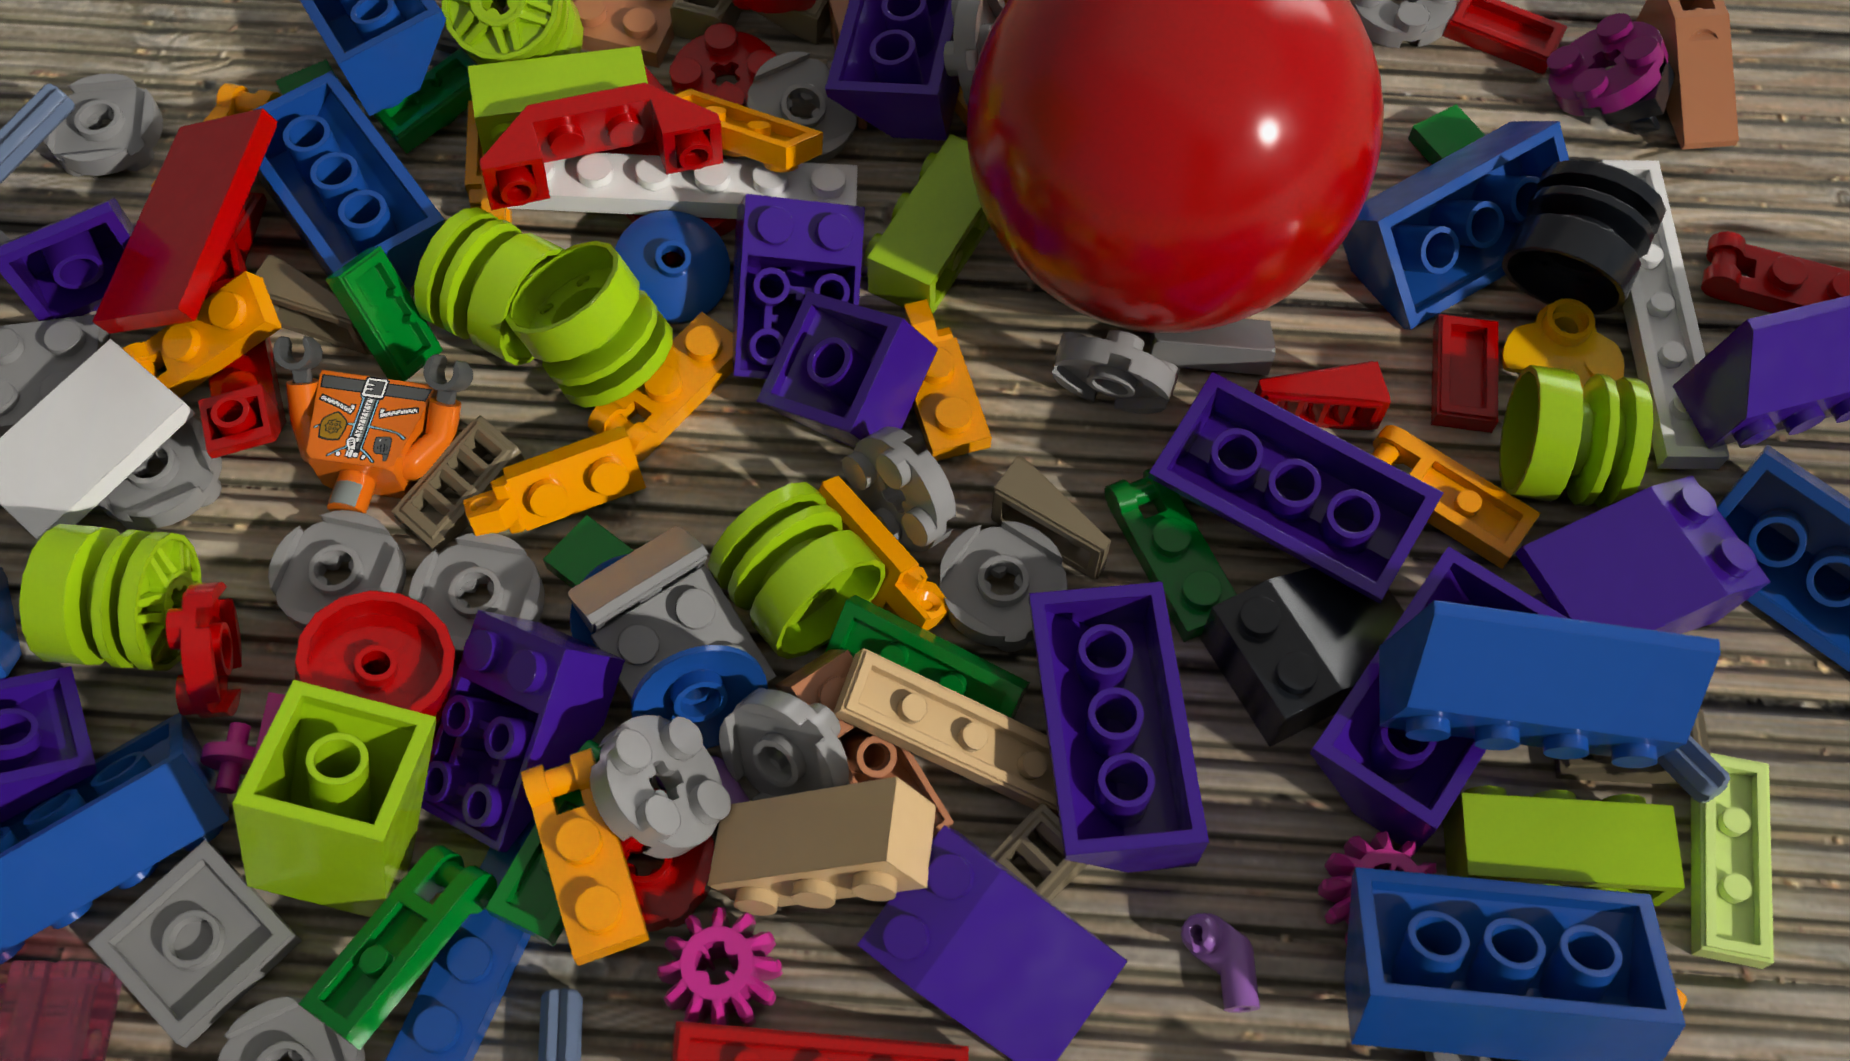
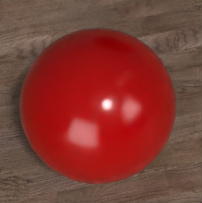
(1174, 150)

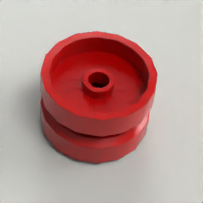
(380, 651)

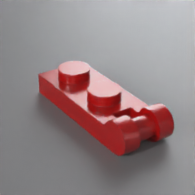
(1772, 279)

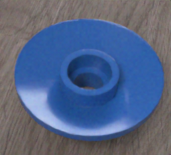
(683, 290)
(700, 686)

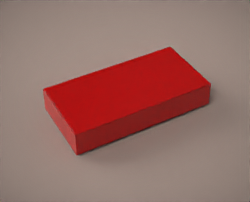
(1505, 32)
(1465, 373)

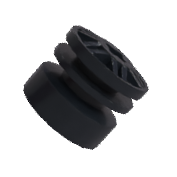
(1584, 235)

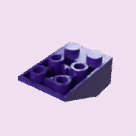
(780, 256)
(515, 704)

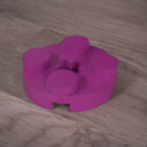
(1580, 73)

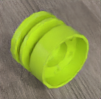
(523, 32)
(473, 277)
(590, 324)
(1575, 437)
(794, 568)
(105, 595)

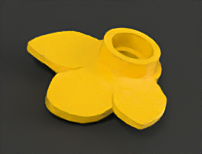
(1549, 346)

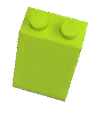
(334, 799)

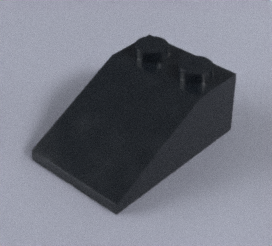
(1296, 647)

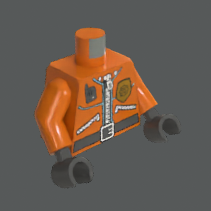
(368, 430)

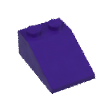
(1647, 562)
(41, 739)
(993, 953)

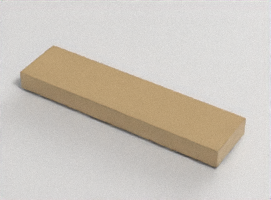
(947, 729)

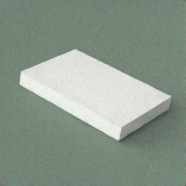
(85, 439)

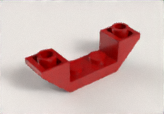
(593, 123)
(246, 394)

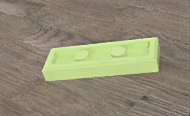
(1733, 869)

